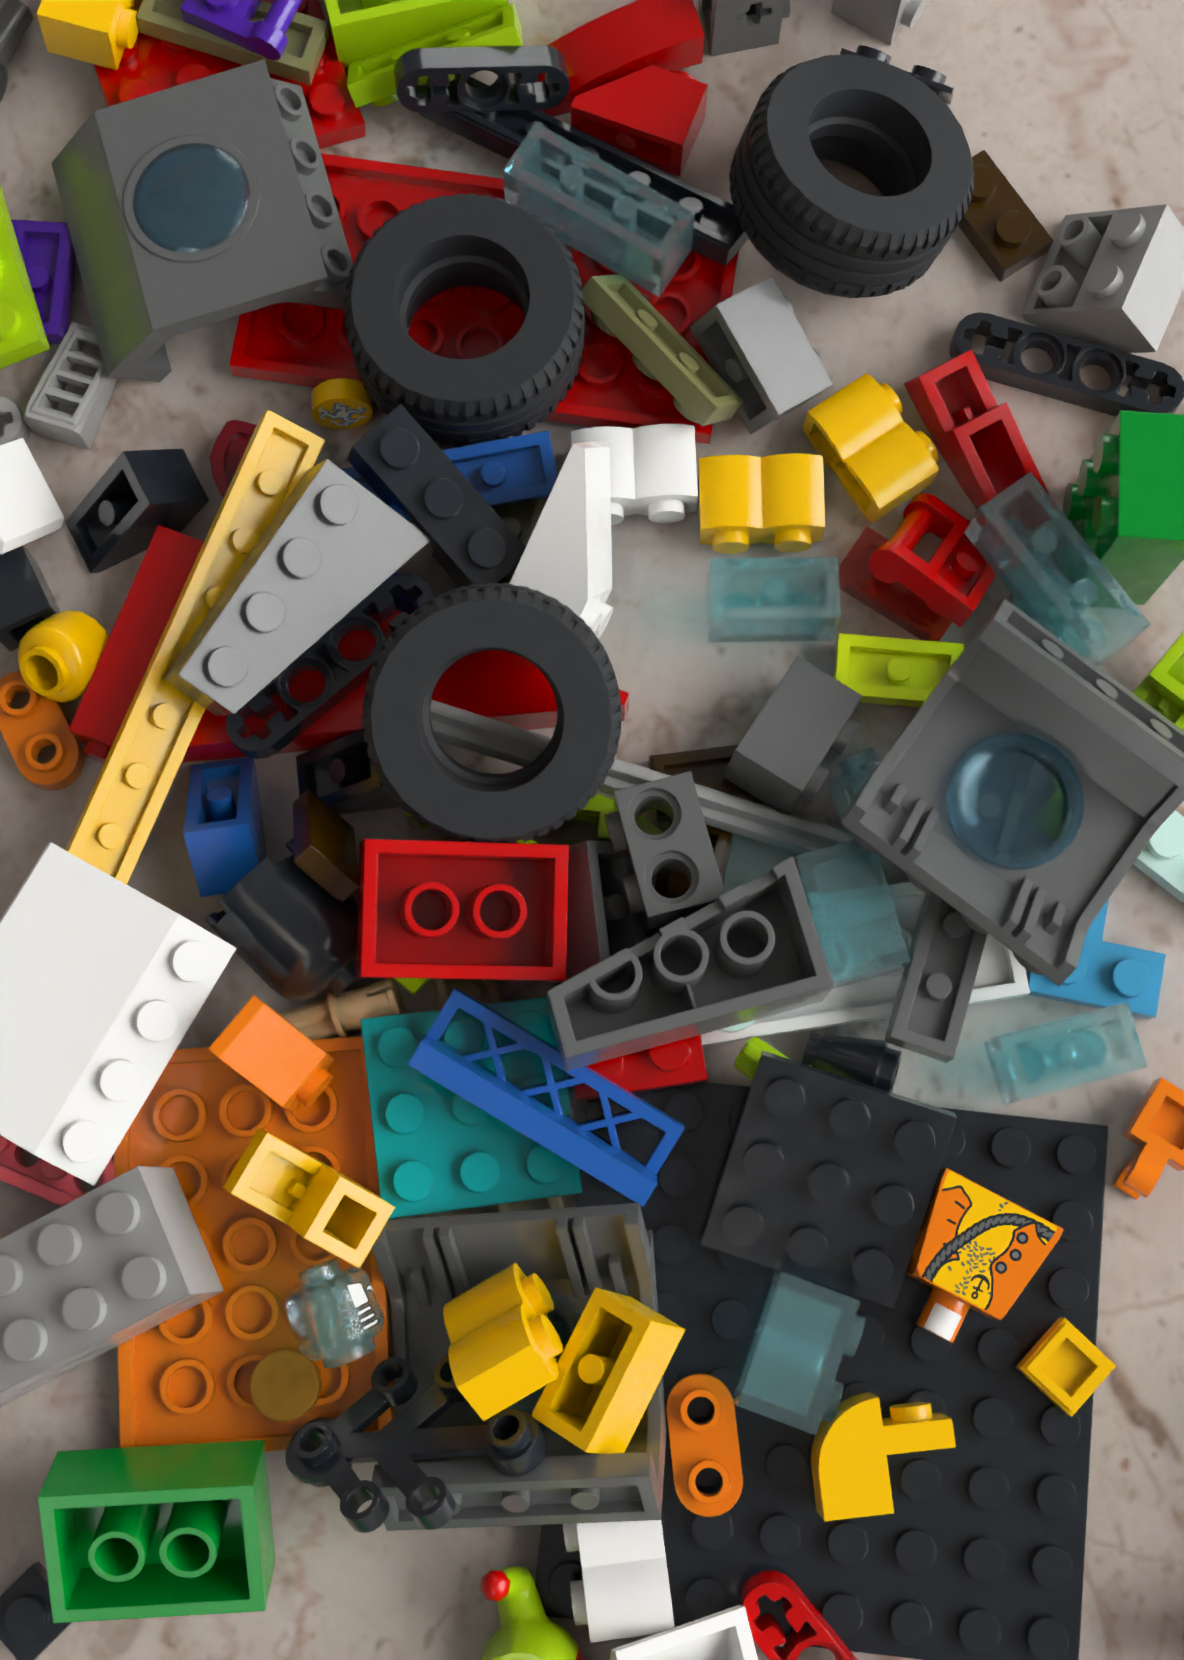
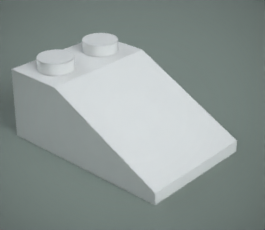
(573, 540)

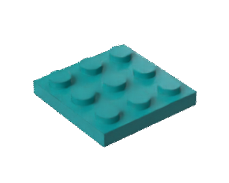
(438, 1147)

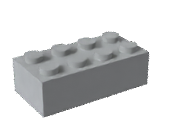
(97, 1276)

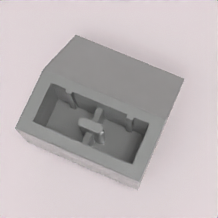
(1112, 278)

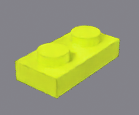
(892, 668)

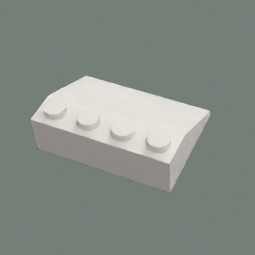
(91, 1007)

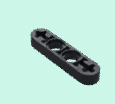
(1068, 358)
(325, 658)

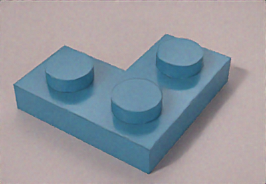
(1107, 976)

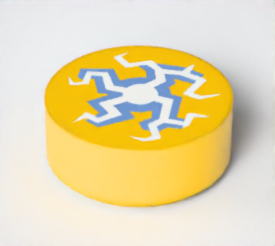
(341, 404)

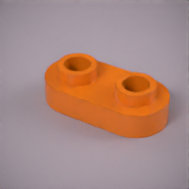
(33, 728)
(704, 1445)

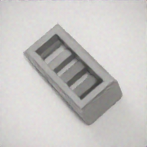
(42, 407)

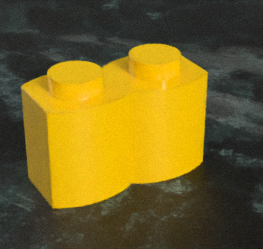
(871, 446)
(761, 501)
(502, 1340)

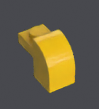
(309, 1197)
(853, 1449)

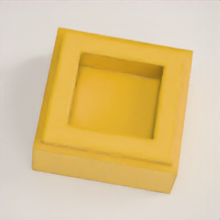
(1065, 1366)

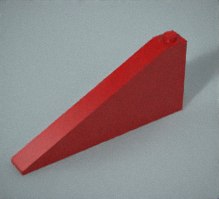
(483, 682)

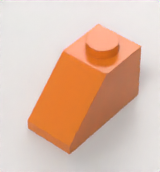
(274, 1055)

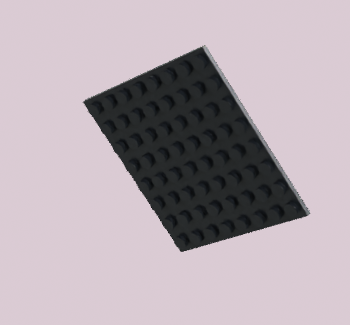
(980, 1532)

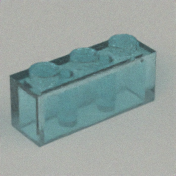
(599, 209)
(1055, 572)

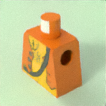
(975, 1253)

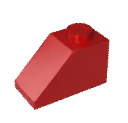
(646, 115)

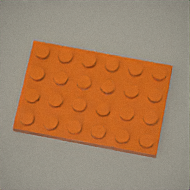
(195, 1370)

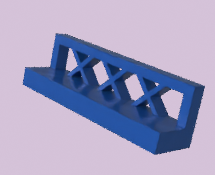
(500, 470)
(534, 1117)

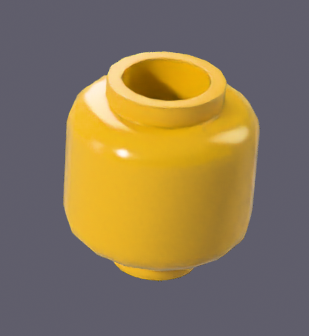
(61, 655)

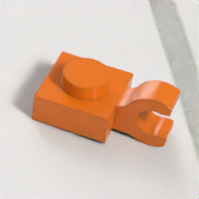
(1160, 1136)

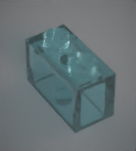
(773, 599)
(852, 912)
(1065, 1053)
(799, 1353)

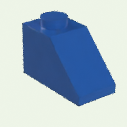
(223, 824)

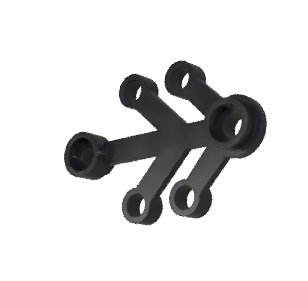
(328, 1446)

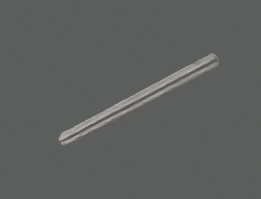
(718, 808)

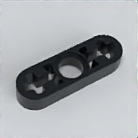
(440, 96)

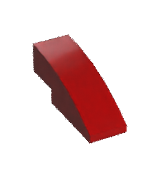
(627, 41)
(971, 429)

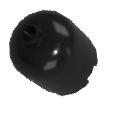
(290, 930)

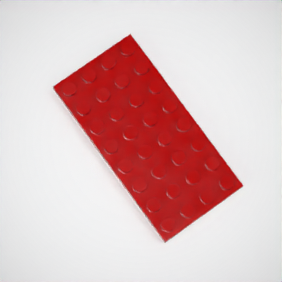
(311, 343)

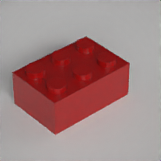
(462, 910)

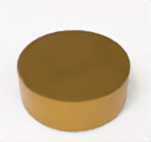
(285, 1385)

